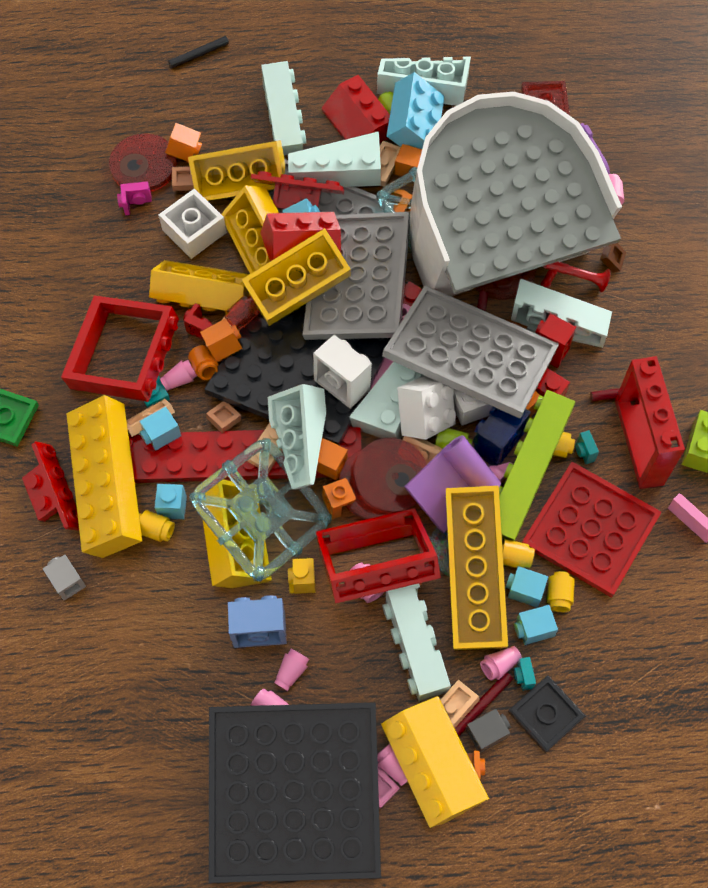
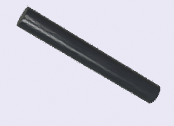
(188, 56)

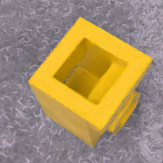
(302, 576)

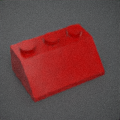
(356, 110)
(287, 230)

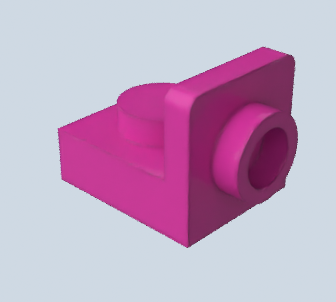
(133, 194)

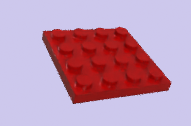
(591, 529)

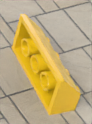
(228, 171)
(245, 221)
(297, 277)
(196, 284)
(223, 567)
(434, 762)

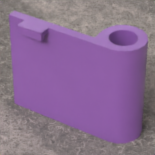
(452, 467)

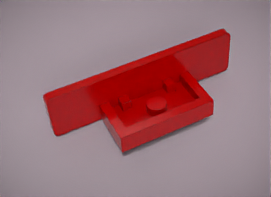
(291, 191)
(49, 488)

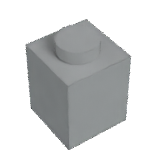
(63, 577)

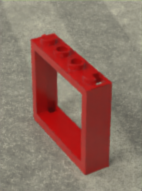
(88, 337)
(649, 424)
(380, 576)

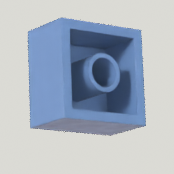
(257, 622)

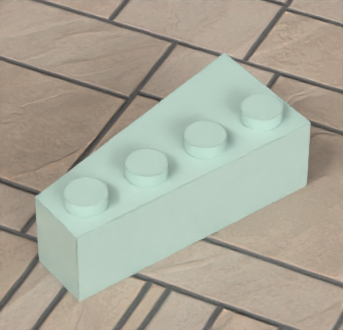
(347, 161)
(537, 302)

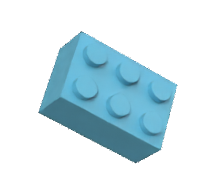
(414, 111)

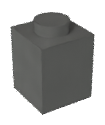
(488, 730)

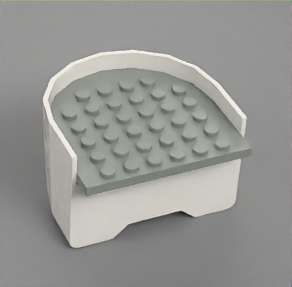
(506, 192)

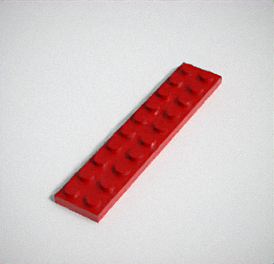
(201, 454)

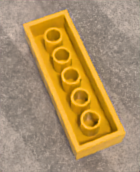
(103, 477)
(476, 568)

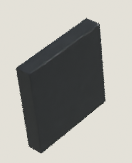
(546, 713)

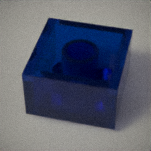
(499, 435)

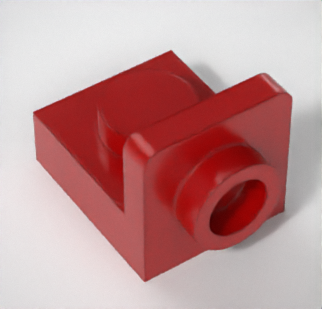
(194, 322)

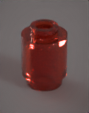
(242, 312)

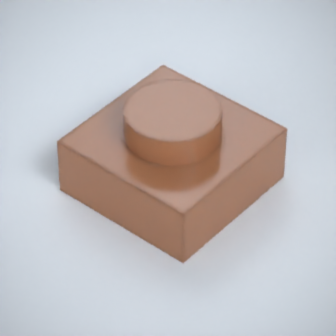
(182, 179)
(223, 416)

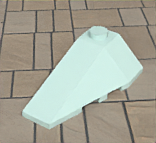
(299, 423)

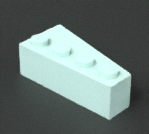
(445, 76)
(282, 106)
(379, 410)
(416, 642)

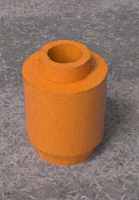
(203, 362)

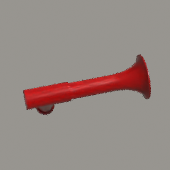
(599, 279)

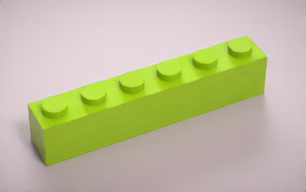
(532, 460)

